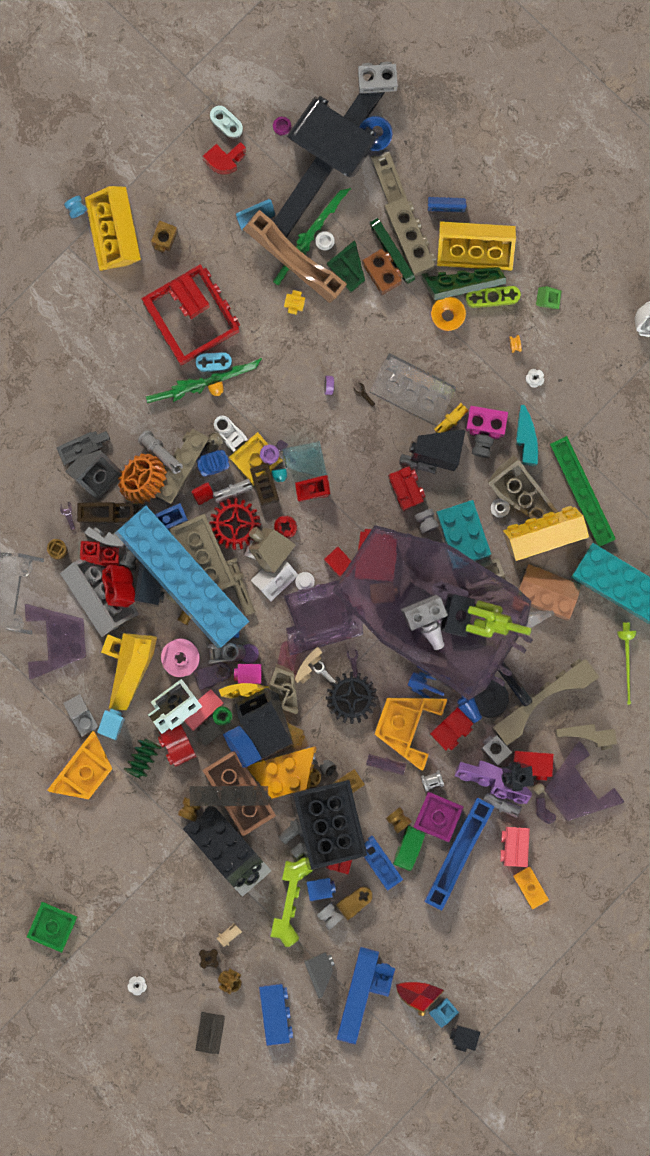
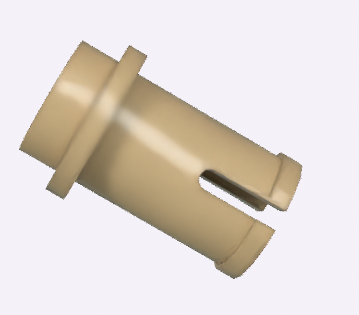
(228, 935)

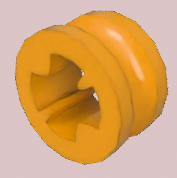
(515, 343)

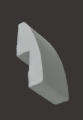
(109, 540)

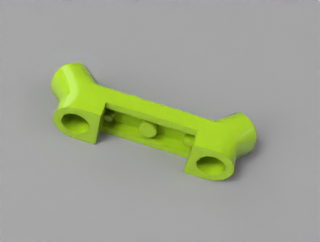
(282, 927)

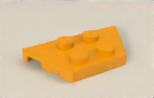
(84, 771)
(285, 773)

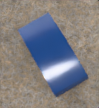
(243, 746)

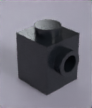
(464, 1038)

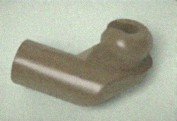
(215, 442)

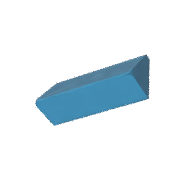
(244, 216)

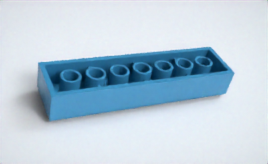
(182, 577)

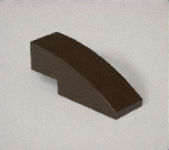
(106, 512)

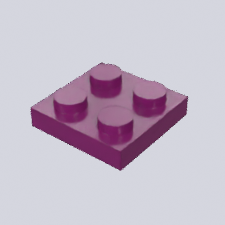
(438, 817)

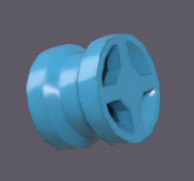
(75, 206)

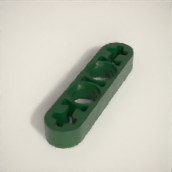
(389, 246)

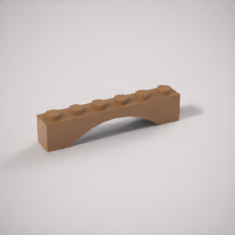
(271, 238)

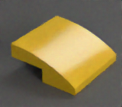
(242, 689)

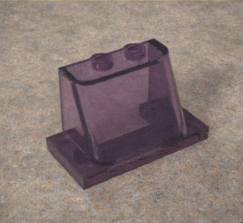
(319, 619)

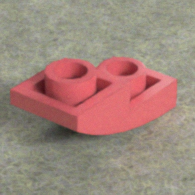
(209, 703)

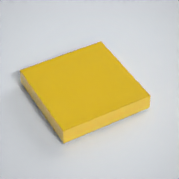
(249, 457)

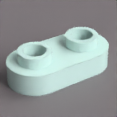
(226, 122)

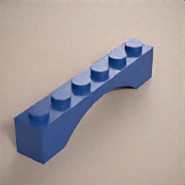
(458, 854)

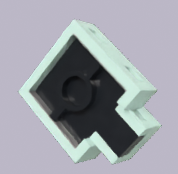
(173, 707)

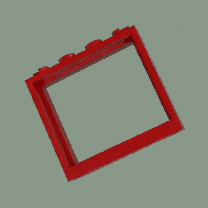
(222, 305)

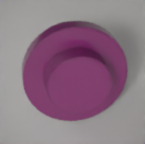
(282, 126)

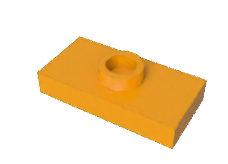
(530, 887)

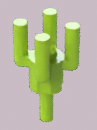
(493, 622)

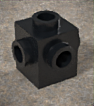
(517, 776)

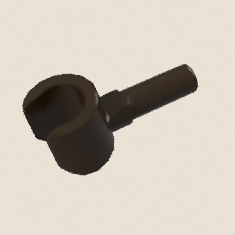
(362, 393)

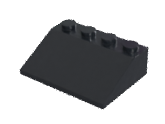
(328, 824)

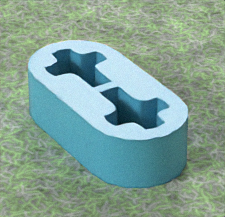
(214, 366)

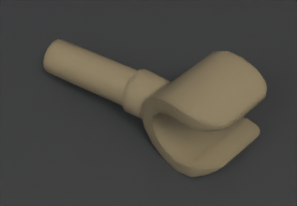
(538, 788)

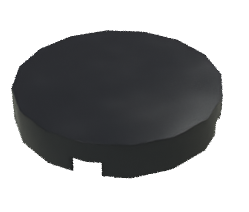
(492, 700)

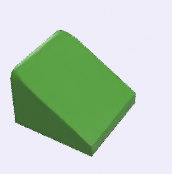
(548, 297)

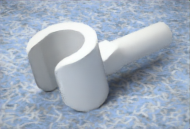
(324, 673)

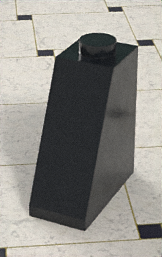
(438, 449)

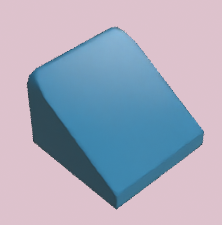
(444, 1013)

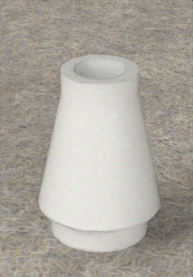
(433, 633)

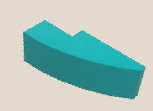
(527, 438)

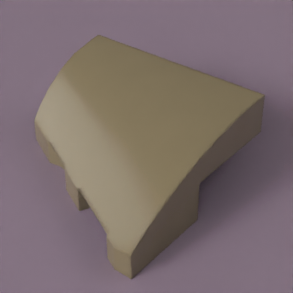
(283, 683)

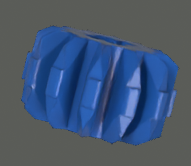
(213, 463)

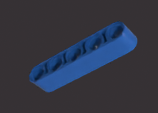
(357, 995)

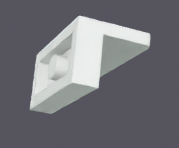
(273, 583)

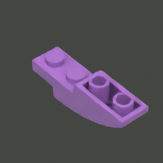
(490, 775)

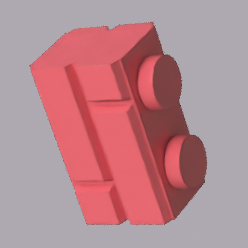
(515, 846)

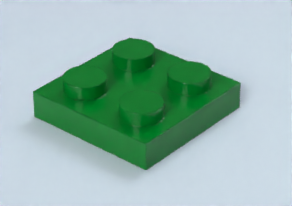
(52, 927)

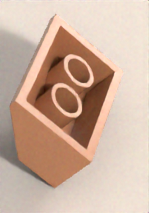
(550, 591)

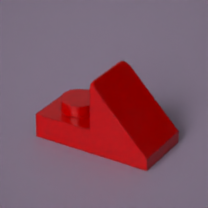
(313, 488)

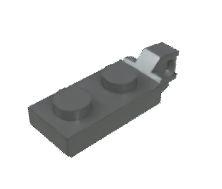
(82, 446)

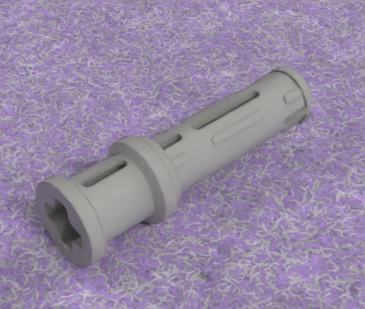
(155, 447)

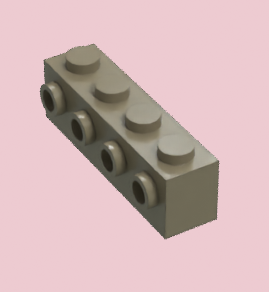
(192, 449)

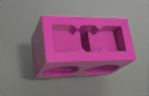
(487, 417)
(248, 673)

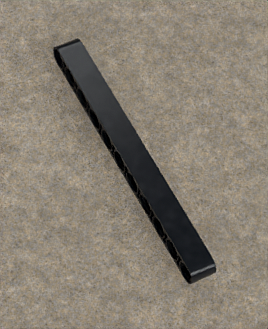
(319, 170)

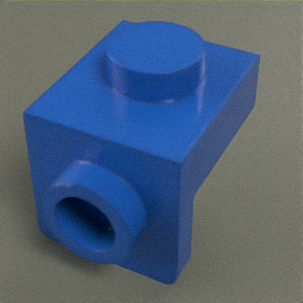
(382, 979)

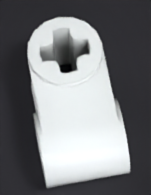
(230, 433)

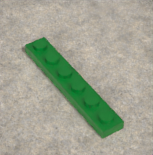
(582, 491)

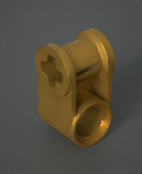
(352, 904)

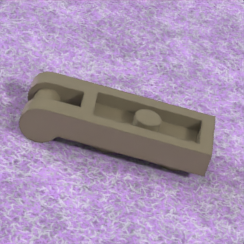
(388, 177)

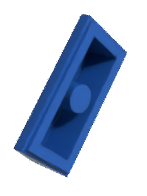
(444, 204)

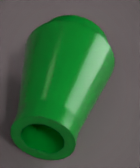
(220, 710)

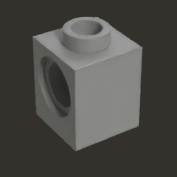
(504, 752)

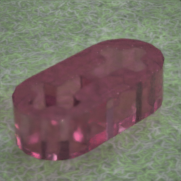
(282, 656)

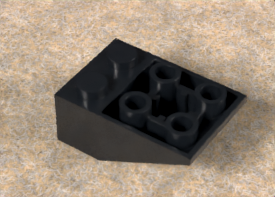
(264, 722)

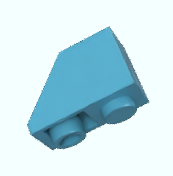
(111, 724)

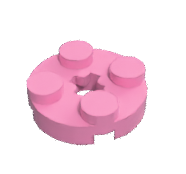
(175, 648)

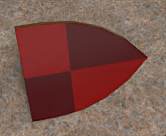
(418, 995)

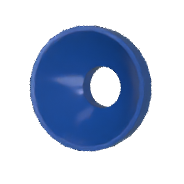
(385, 139)

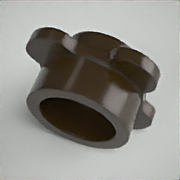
(211, 963)

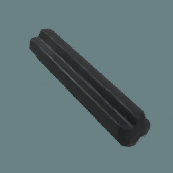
(516, 687)

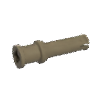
(240, 588)

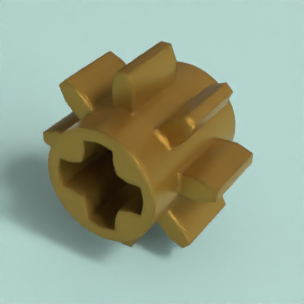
(229, 981)

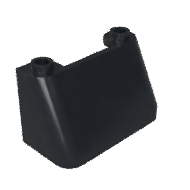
(333, 137)

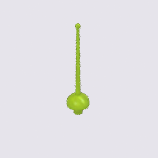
(627, 635)

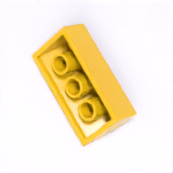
(112, 228)
(476, 245)

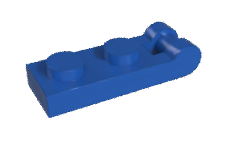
(382, 865)

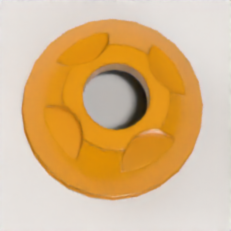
(448, 304)

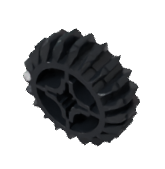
(351, 714)

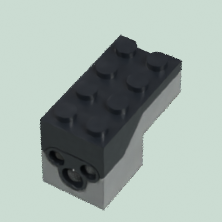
(227, 850)

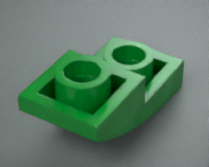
(409, 848)

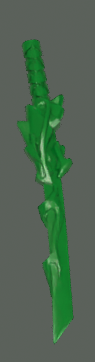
(305, 239)
(198, 385)

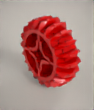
(243, 524)

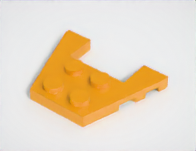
(400, 722)

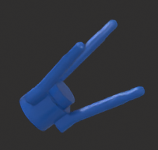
(418, 683)

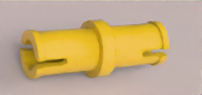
(451, 419)

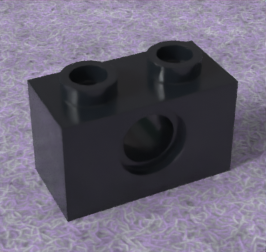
(453, 604)

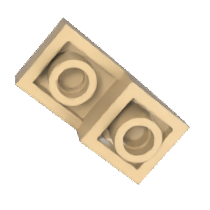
(304, 671)

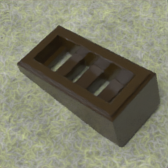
(275, 498)

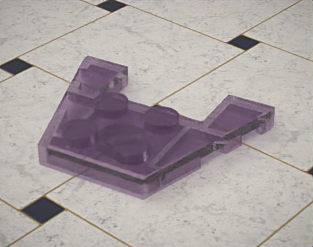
(64, 639)
(572, 793)

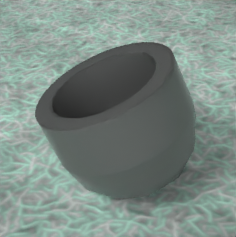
(328, 768)

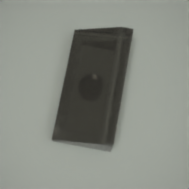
(210, 1033)

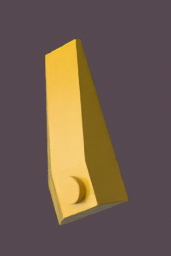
(133, 661)

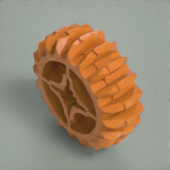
(142, 478)

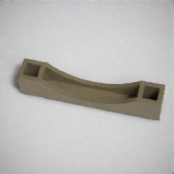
(577, 678)

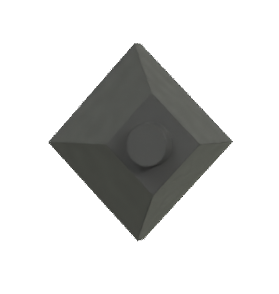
(94, 473)
(320, 971)

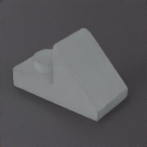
(80, 715)

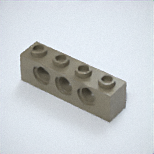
(394, 211)

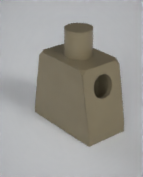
(269, 548)

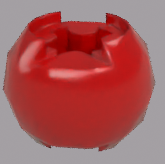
(292, 525)

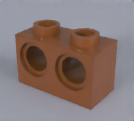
(378, 273)

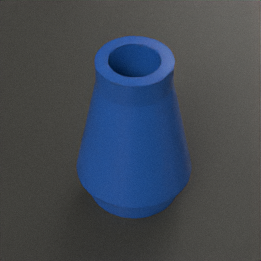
(469, 708)

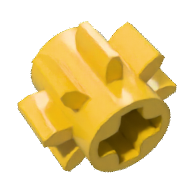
(294, 302)

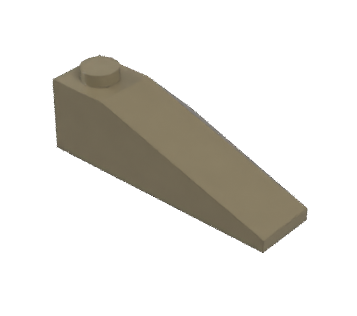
(520, 490)

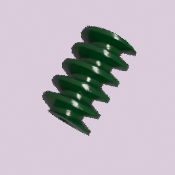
(142, 758)

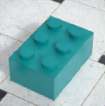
(463, 530)

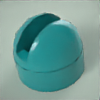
(279, 475)

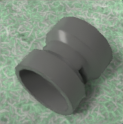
(482, 446)

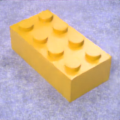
(545, 533)

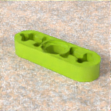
(507, 300)

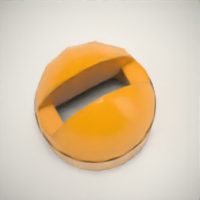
(216, 389)

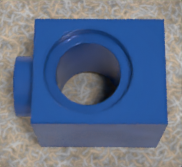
(320, 889)

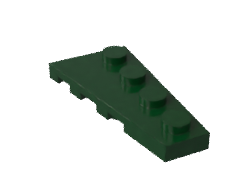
(462, 282)

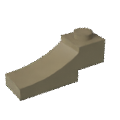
(602, 739)

